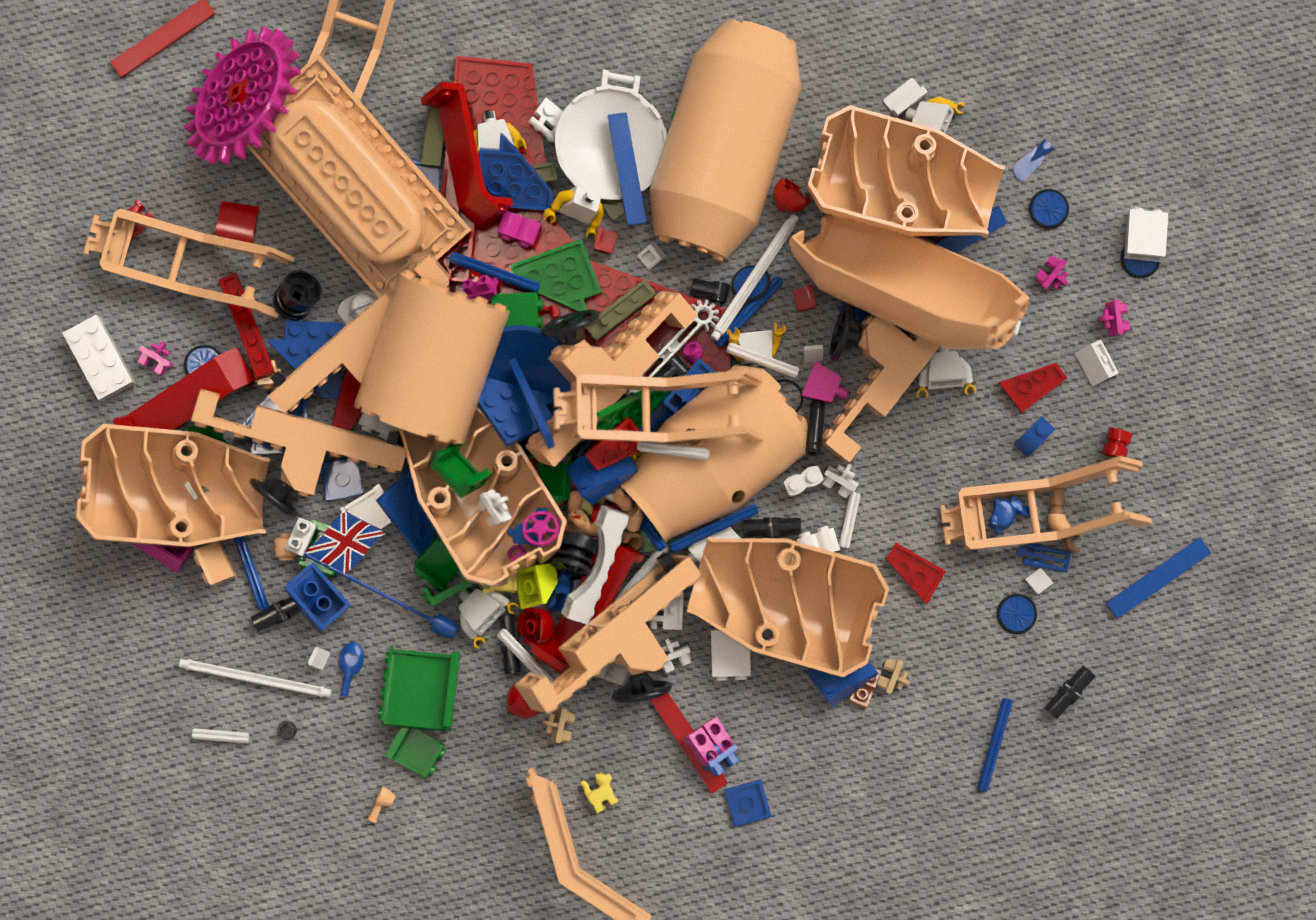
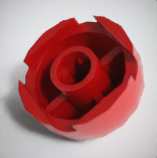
(789, 196)
(535, 625)
(517, 704)

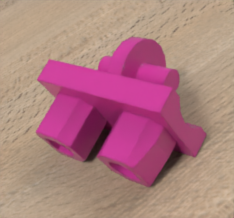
(1045, 279)
(484, 287)
(1112, 318)
(146, 355)

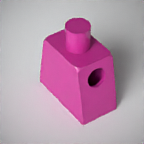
(823, 385)

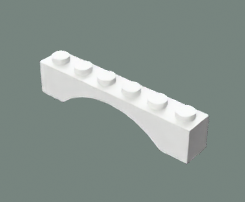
(581, 602)

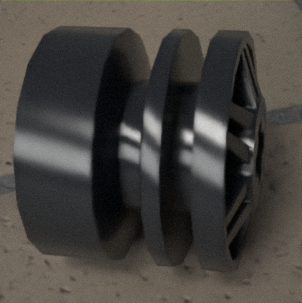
(297, 295)
(574, 553)

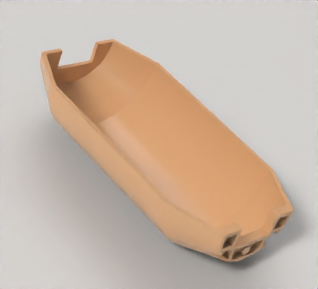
(725, 138)
(912, 284)

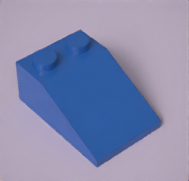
(597, 483)
(316, 597)
(837, 688)

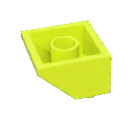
(536, 585)

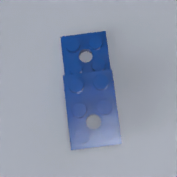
(678, 398)

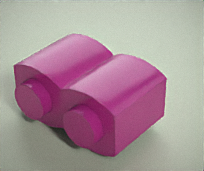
(518, 229)

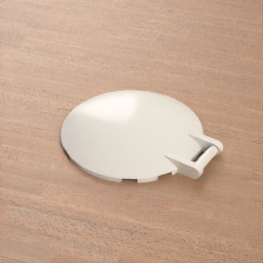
(585, 141)

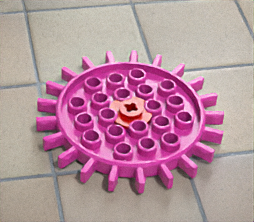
(242, 96)

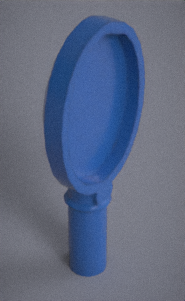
(350, 663)

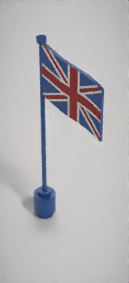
(346, 544)

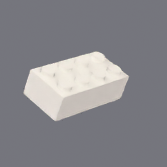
(99, 358)

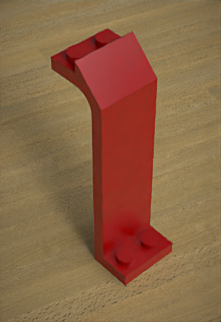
(463, 154)
(177, 403)
(566, 628)

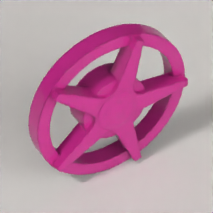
(540, 528)

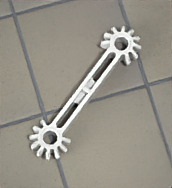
(674, 346)

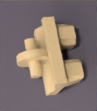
(894, 667)
(556, 724)

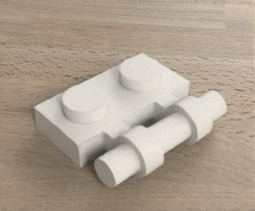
(549, 114)
(672, 616)

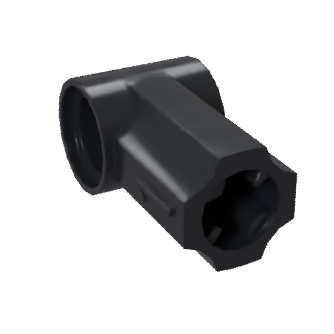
(713, 290)
(673, 368)

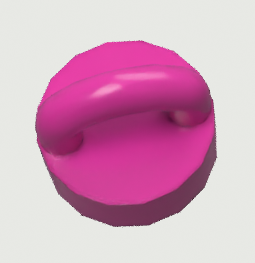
(692, 351)
(519, 554)

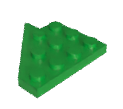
(563, 274)
(628, 407)

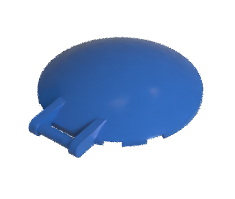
(532, 355)

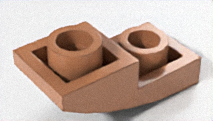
(862, 695)

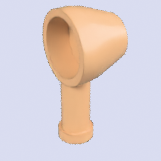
(384, 798)

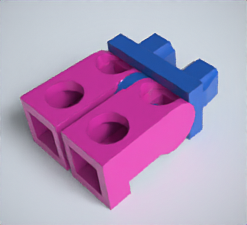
(711, 746)

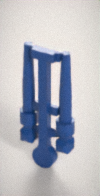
(1021, 552)

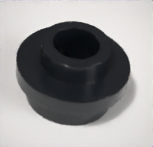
(282, 734)

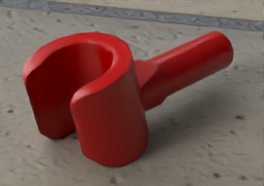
(553, 310)

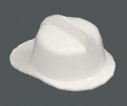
(355, 304)

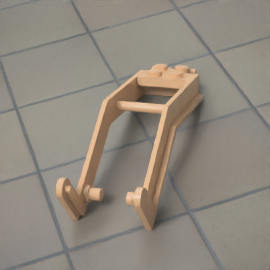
(327, 30)
(114, 239)
(579, 405)
(968, 522)
(565, 858)

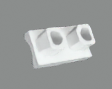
(847, 483)
(496, 506)
(301, 536)
(681, 653)

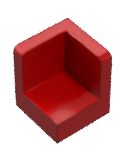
(605, 241)
(804, 299)

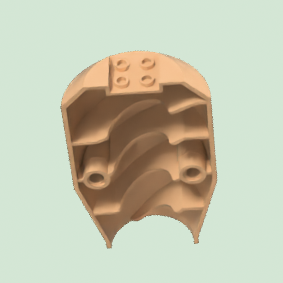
(902, 176)
(139, 491)
(692, 492)
(462, 526)
(814, 618)

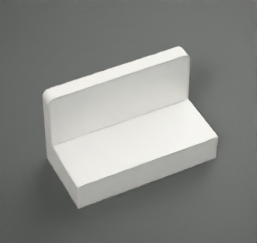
(904, 97)
(1096, 363)

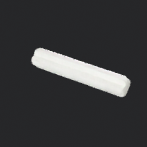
(849, 520)
(216, 735)

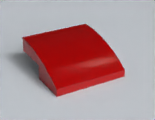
(237, 221)

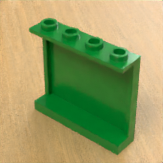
(419, 690)

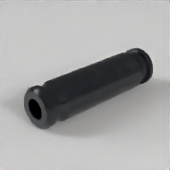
(815, 428)

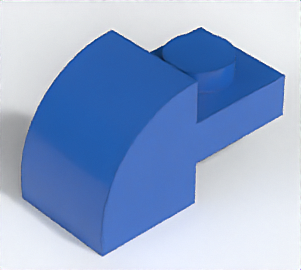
(1034, 436)

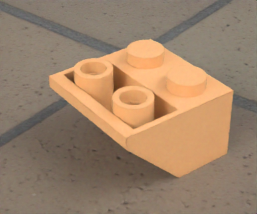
(214, 564)

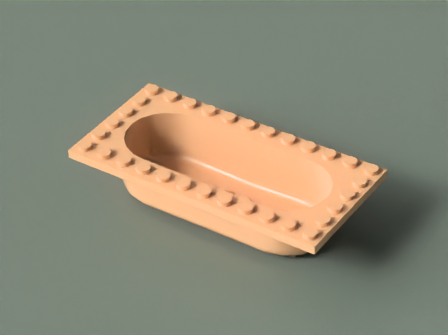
(356, 180)

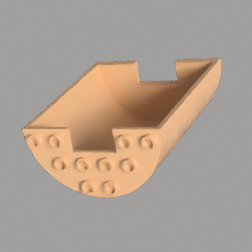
(431, 359)

